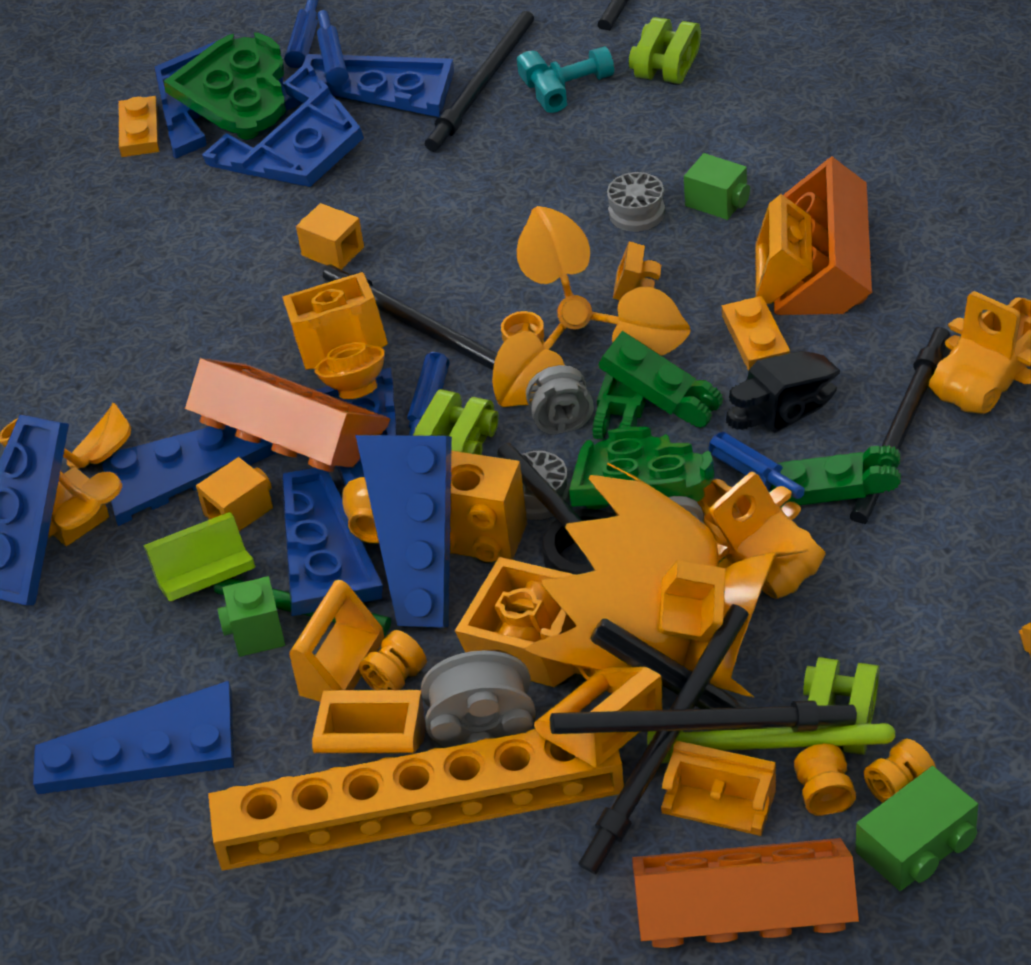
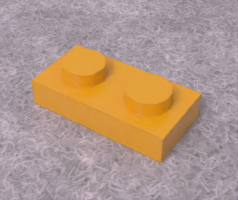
(138, 126)
(754, 330)

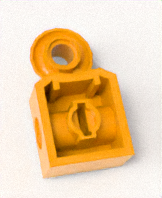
(339, 334)
(485, 507)
(516, 612)

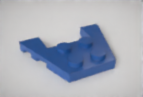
(182, 130)
(302, 144)

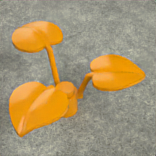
(552, 249)
(96, 447)

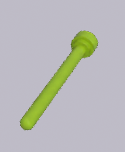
(785, 737)

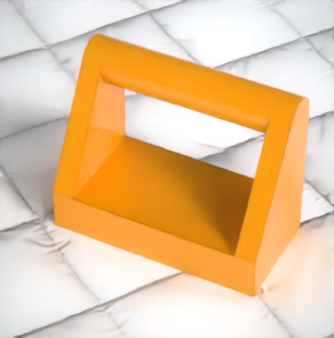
(782, 249)
(346, 645)
(630, 691)
(369, 722)

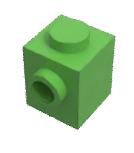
(716, 186)
(251, 616)

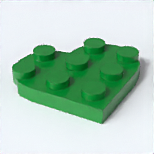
(234, 84)
(656, 461)

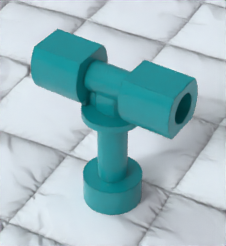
(551, 79)

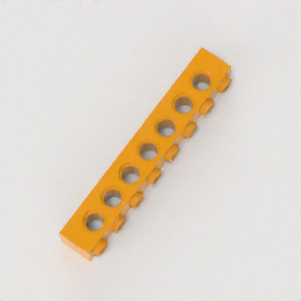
(402, 797)

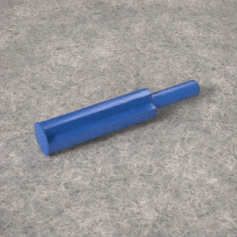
(302, 35)
(331, 51)
(429, 382)
(746, 460)

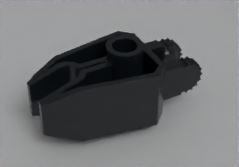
(782, 391)

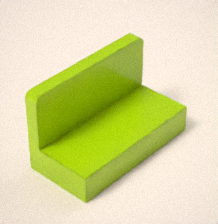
(198, 557)

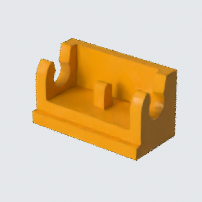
(719, 788)

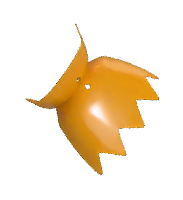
(629, 563)

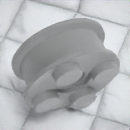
(477, 698)

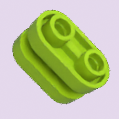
(665, 50)
(466, 425)
(824, 683)

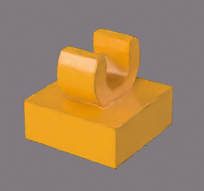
(633, 270)

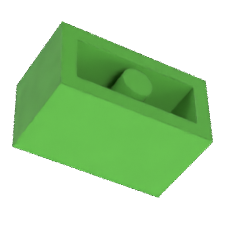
(917, 829)

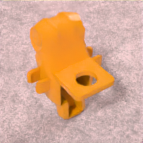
(987, 354)
(752, 523)

